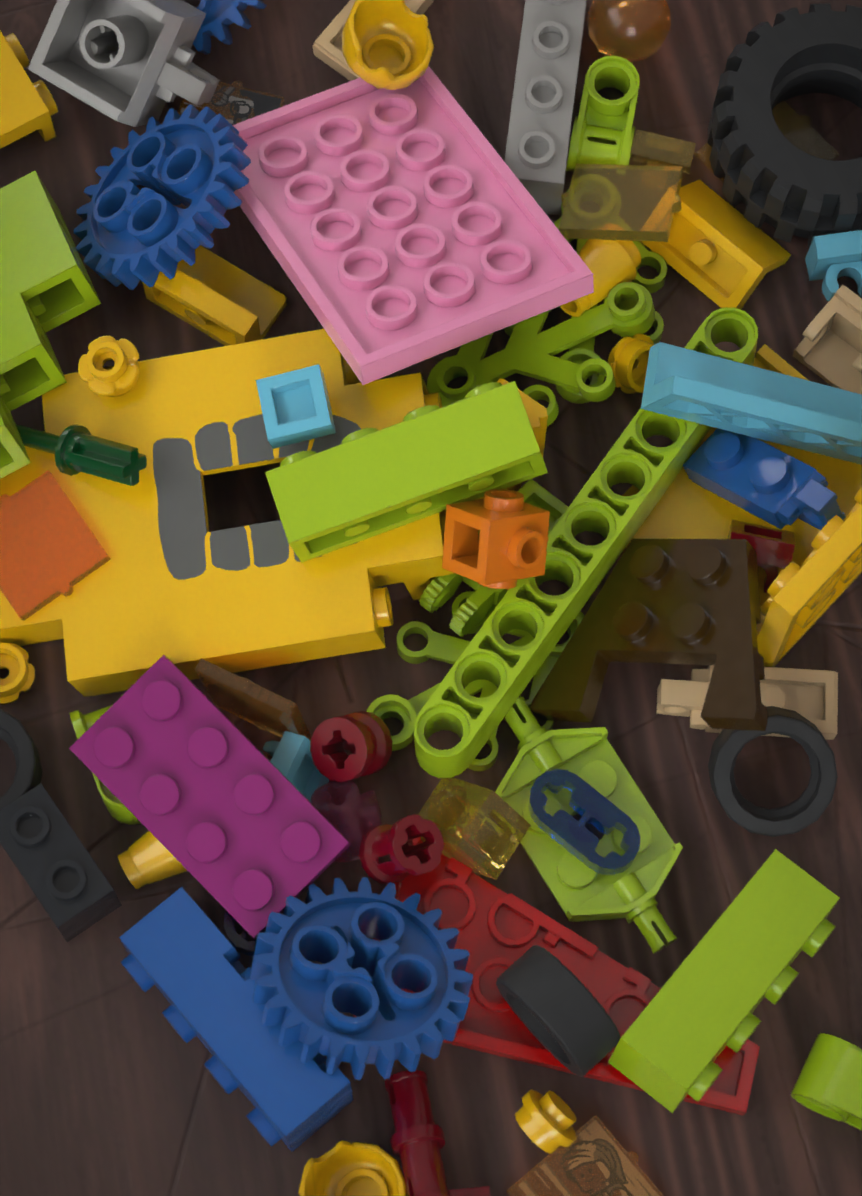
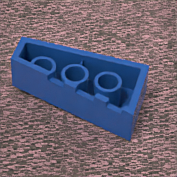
(213, 1000)

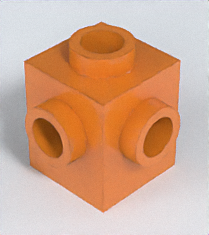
(508, 544)

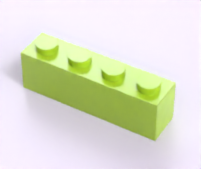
(405, 470)
(723, 981)

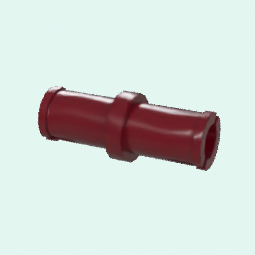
(416, 1135)

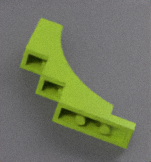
(39, 290)

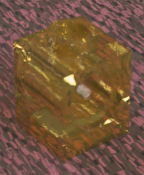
(475, 825)

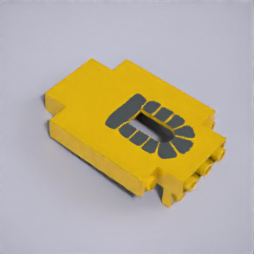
(230, 591)

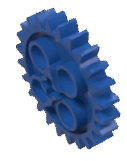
(139, 232)
(361, 978)

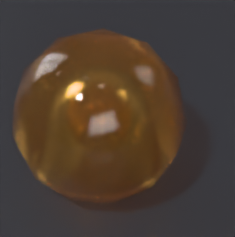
(629, 27)

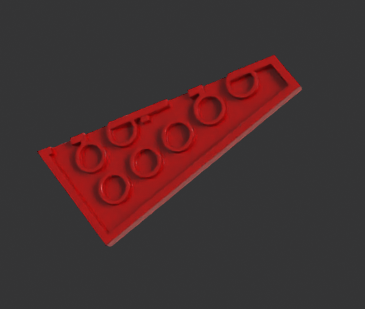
(499, 931)

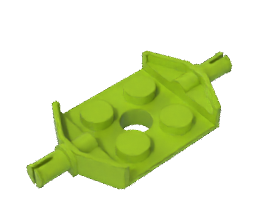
(577, 888)

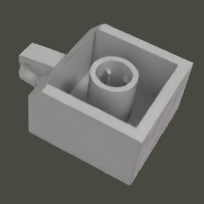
(129, 73)

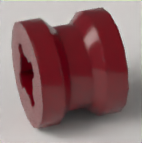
(362, 735)

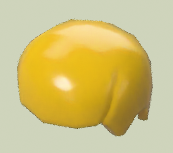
(386, 43)
(353, 1171)

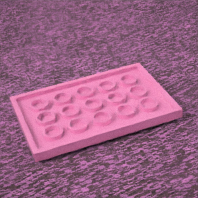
(401, 223)

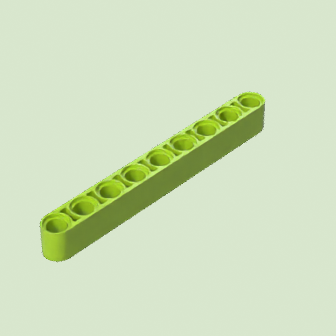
(567, 560)

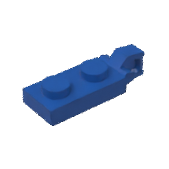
(762, 480)

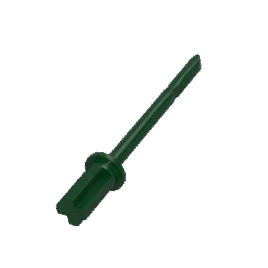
(82, 452)

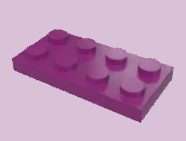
(209, 796)

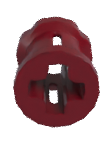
(398, 843)

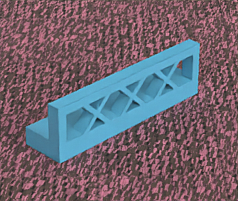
(753, 402)

